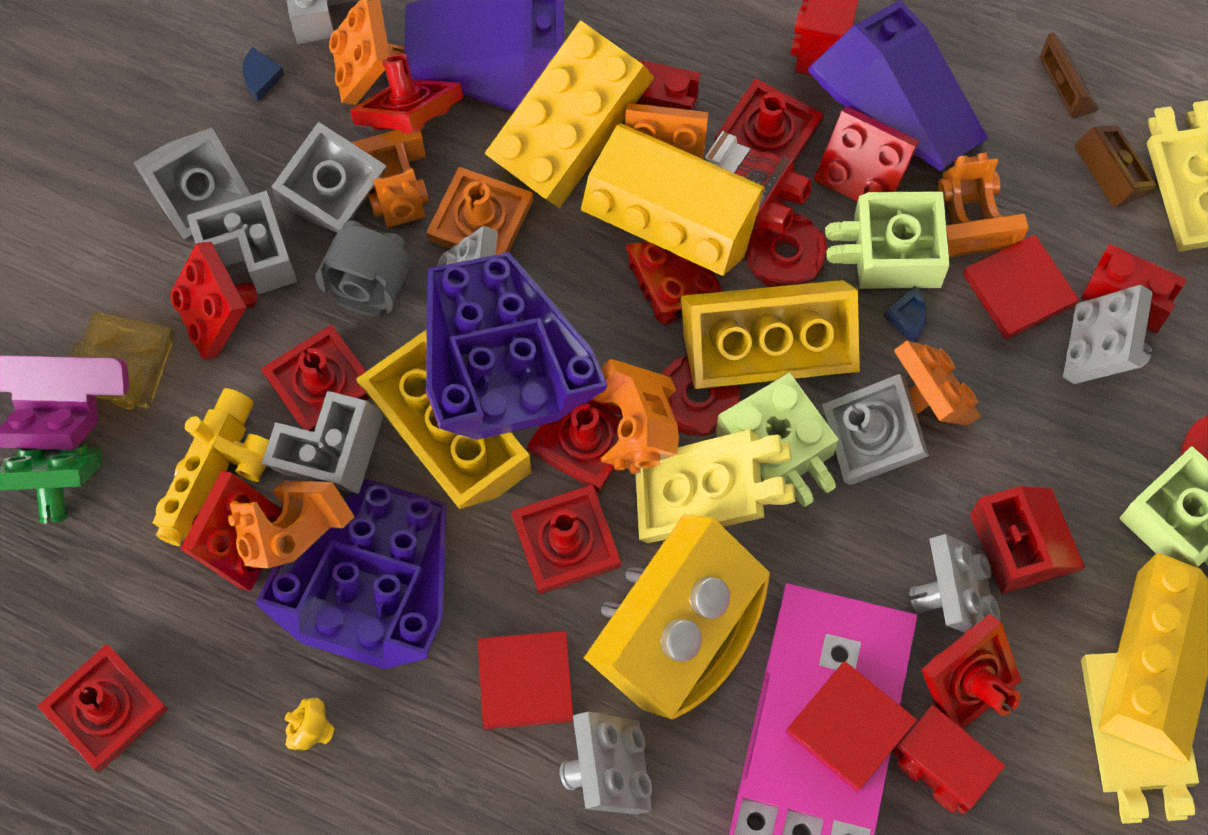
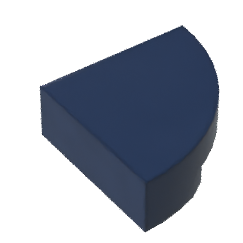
(260, 73)
(908, 314)

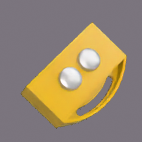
(678, 615)

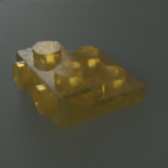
(138, 344)

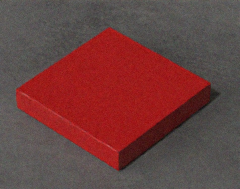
(1020, 287)
(525, 680)
(851, 726)

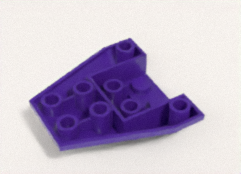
(484, 44)
(902, 80)
(501, 351)
(368, 585)

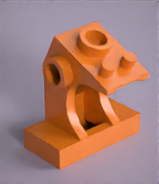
(970, 182)
(397, 191)
(648, 425)
(306, 515)

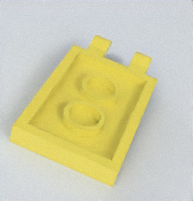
(1182, 172)
(712, 480)
(1130, 767)

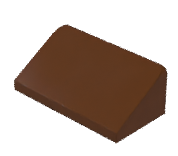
(1067, 78)
(1115, 165)

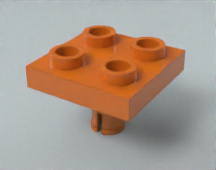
(359, 50)
(673, 126)
(478, 202)
(937, 385)

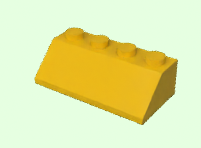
(673, 199)
(771, 333)
(464, 467)
(1161, 660)

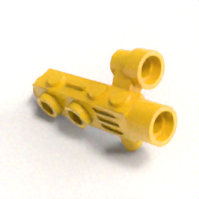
(213, 448)

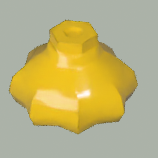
(308, 725)

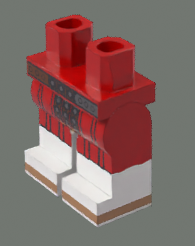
(769, 171)

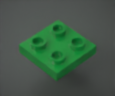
(48, 475)

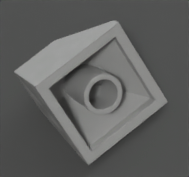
(191, 177)
(327, 179)

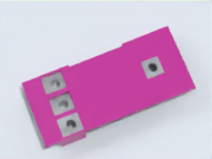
(784, 780)

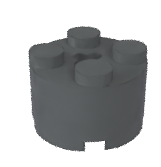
(365, 269)

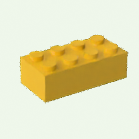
(569, 114)

